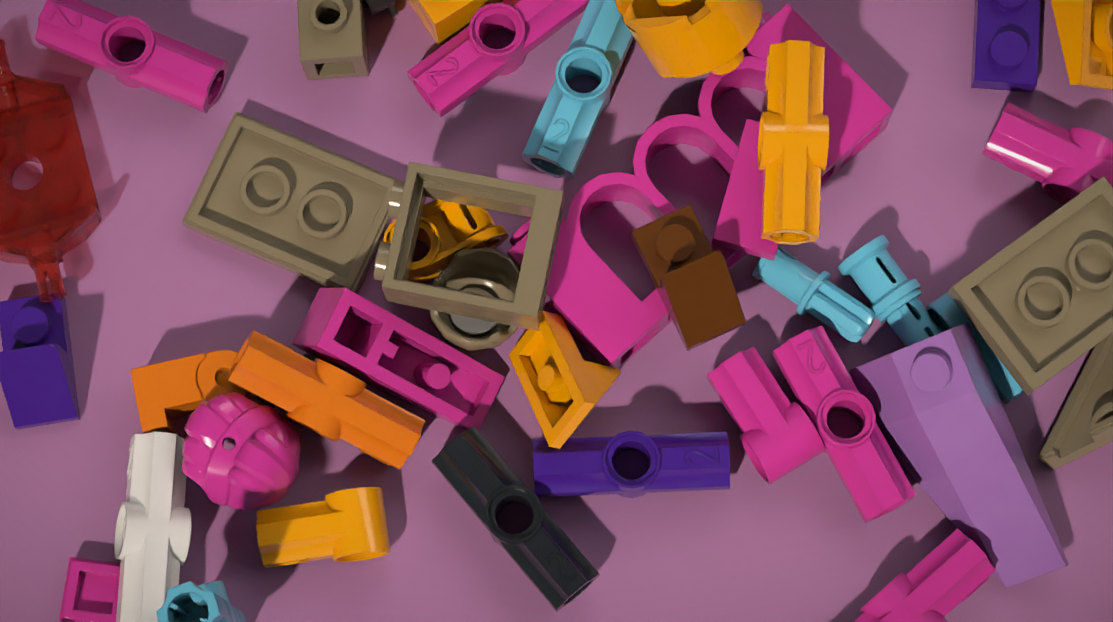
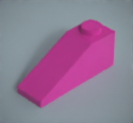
(397, 357)

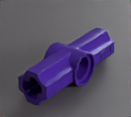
(675, 464)

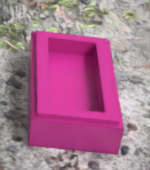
(741, 209)

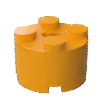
(692, 35)

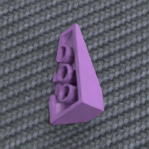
(960, 447)

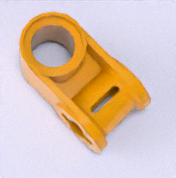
(448, 232)

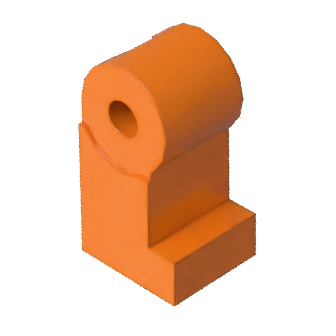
(180, 386)

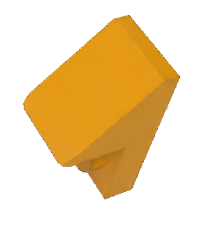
(557, 378)

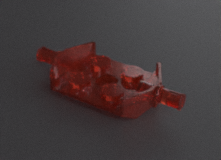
(63, 207)

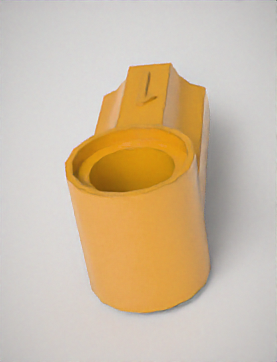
(342, 527)

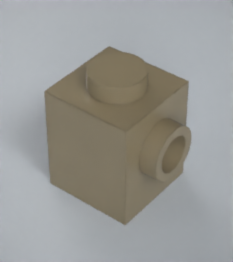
(332, 38)

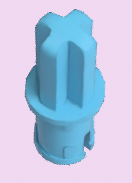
(815, 295)

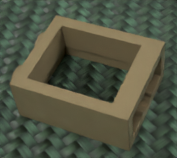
(407, 205)

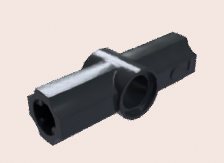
(487, 487)

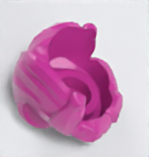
(260, 464)

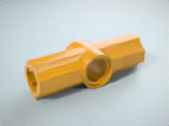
(793, 142)

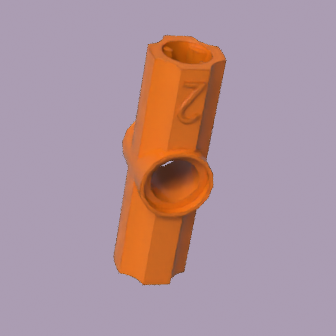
(326, 399)

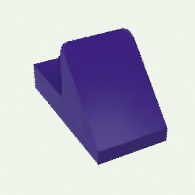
(37, 362)

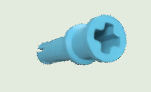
(890, 291)

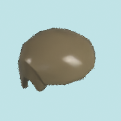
(482, 273)

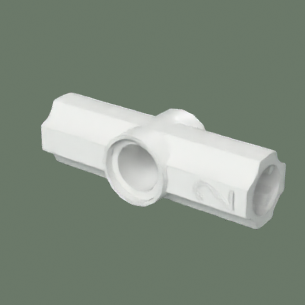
(151, 526)

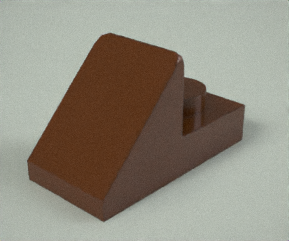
(689, 277)

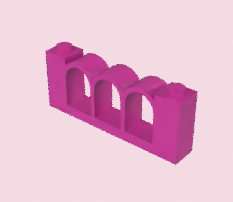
(582, 286)

